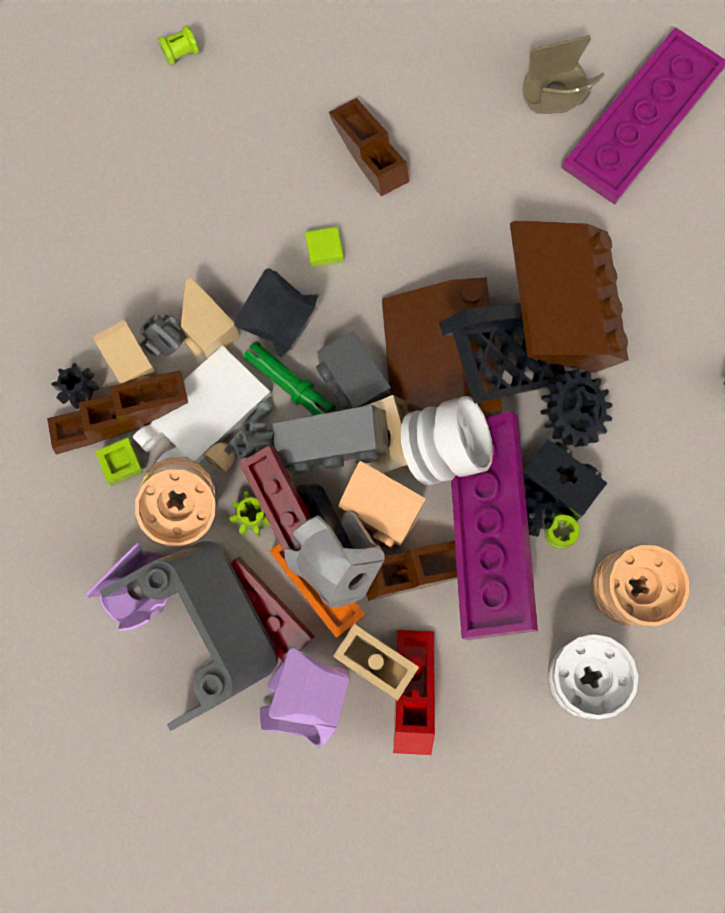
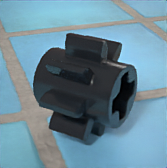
(69, 379)
(539, 512)

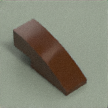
(370, 146)
(414, 570)

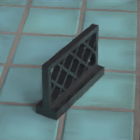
(480, 326)

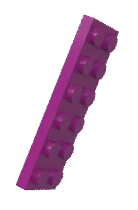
(644, 115)
(494, 541)

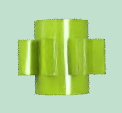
(243, 511)

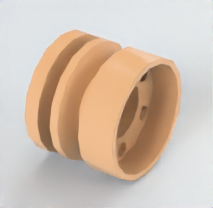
(170, 520)
(658, 577)

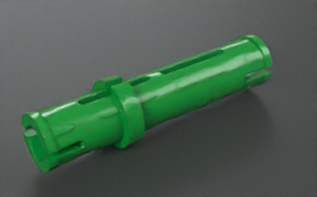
(299, 390)

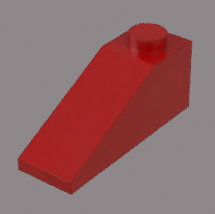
(416, 706)

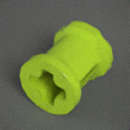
(178, 45)

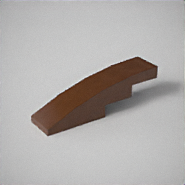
(115, 414)

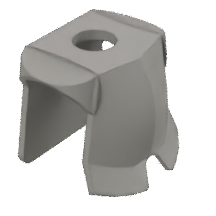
(334, 571)

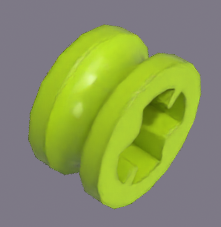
(570, 538)

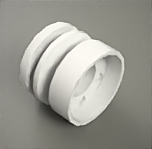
(446, 441)
(615, 679)

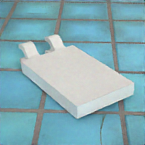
(219, 400)

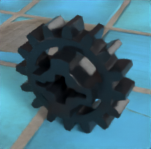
(576, 408)

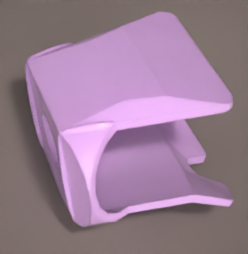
(123, 608)
(305, 698)

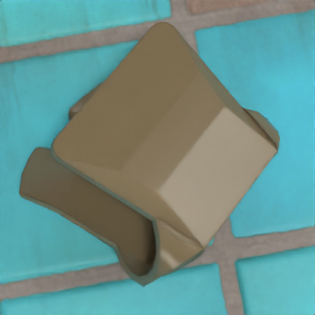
(560, 66)

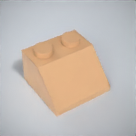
(381, 505)

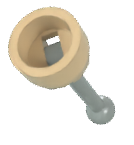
(222, 454)

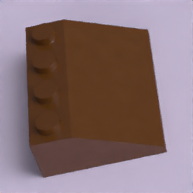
(569, 294)
(422, 361)

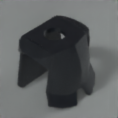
(277, 312)

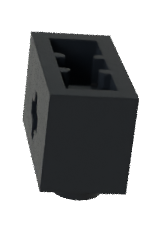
(581, 487)

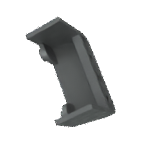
(221, 615)

